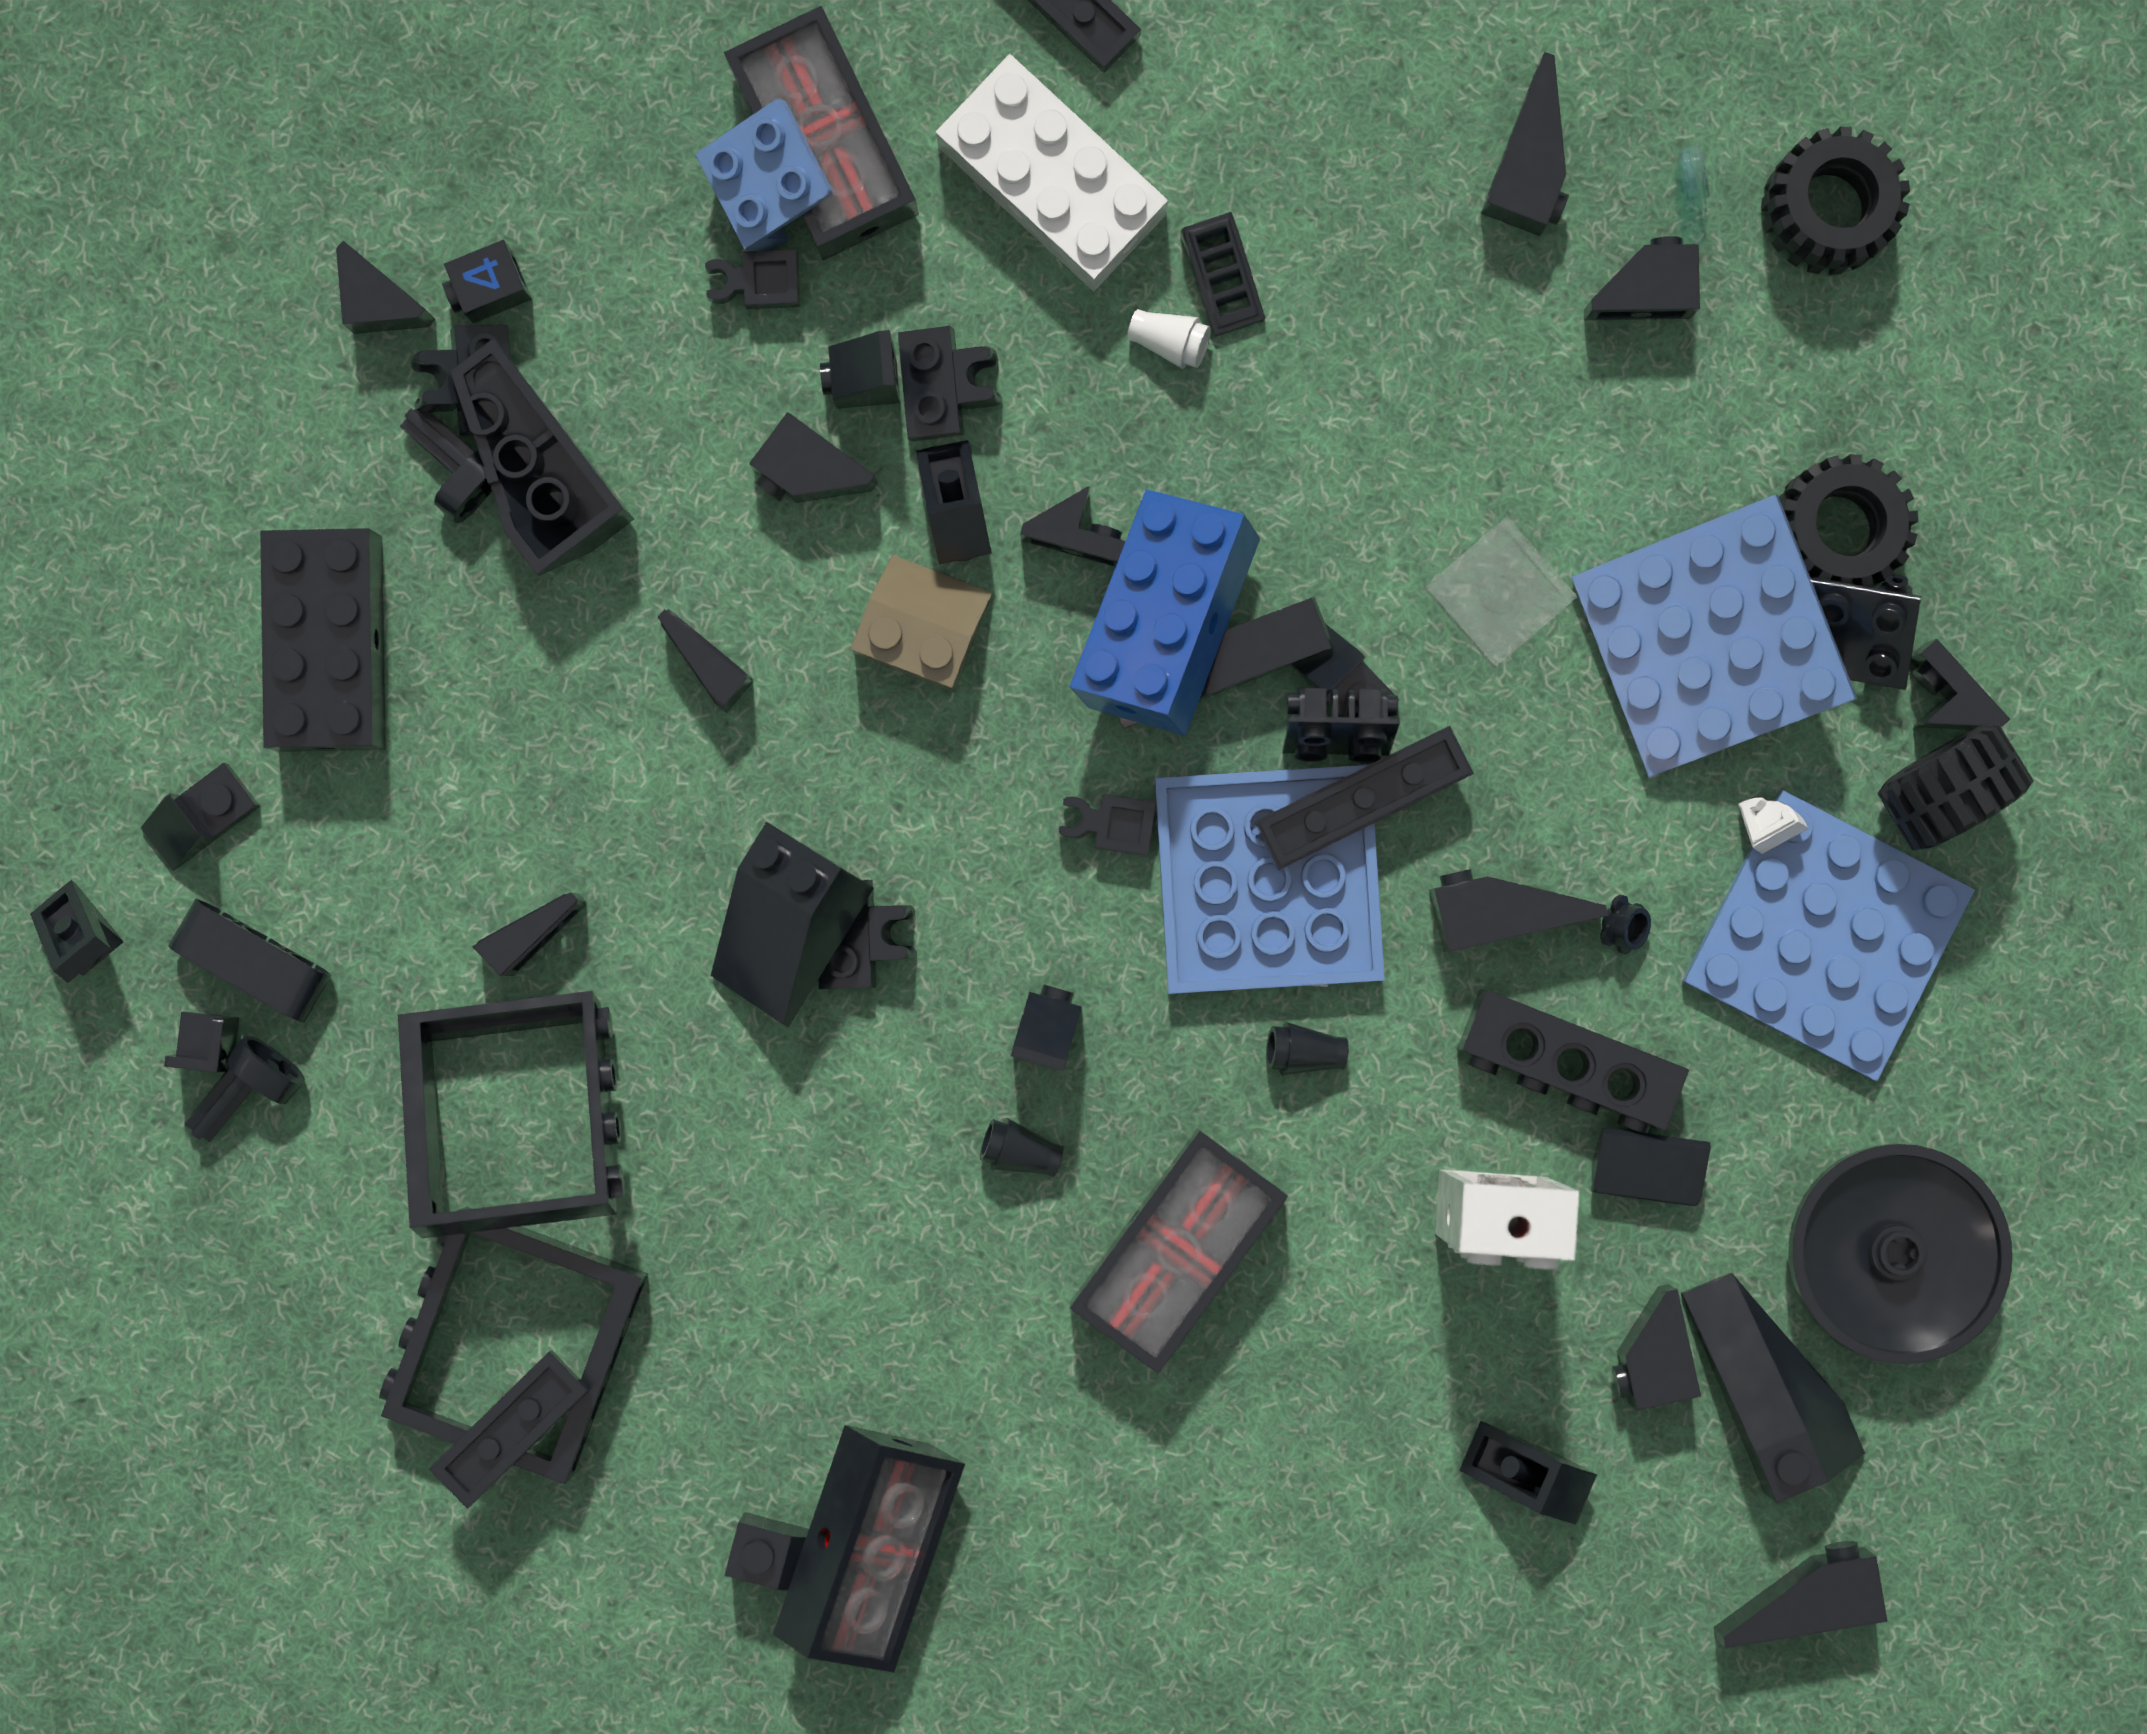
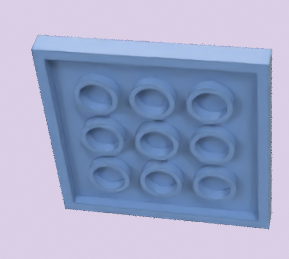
(1714, 636)
(1241, 919)
(1830, 939)

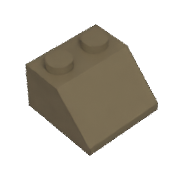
(921, 623)

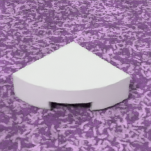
(1770, 823)

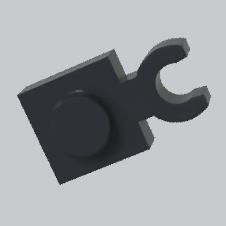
(765, 279)
(1120, 823)

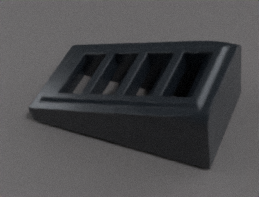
(1206, 230)
(715, 671)
(521, 940)

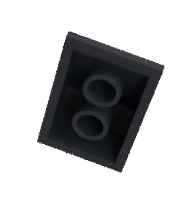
(784, 922)

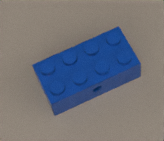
(1165, 612)

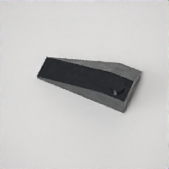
(541, 480)
(1779, 1402)

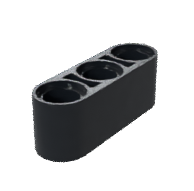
(249, 961)

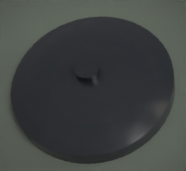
(1900, 1253)

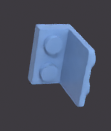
(764, 175)

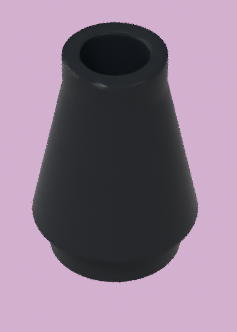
(1302, 1050)
(1018, 1149)

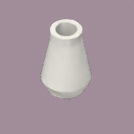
(1173, 337)

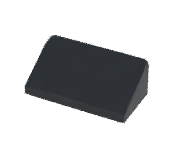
(1650, 1166)

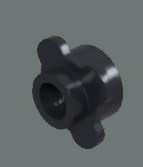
(1625, 925)

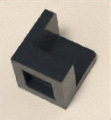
(204, 1042)

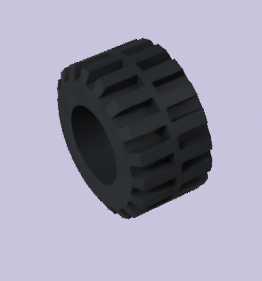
(1870, 175)
(1877, 497)
(1955, 787)

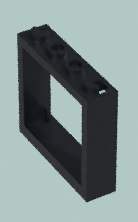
(420, 1116)
(434, 1290)

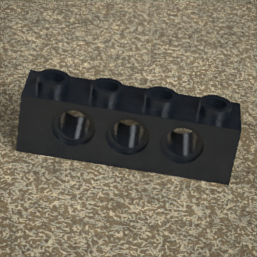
(1655, 1080)

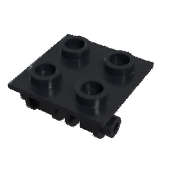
(1872, 628)
(1362, 738)

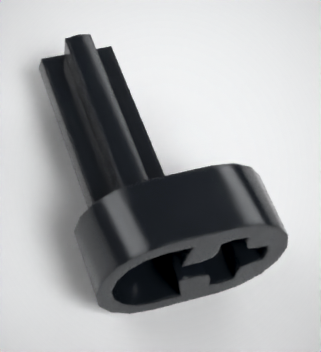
(468, 484)
(251, 1067)

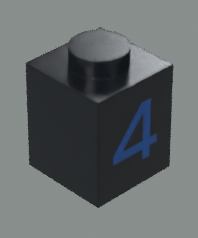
(485, 282)

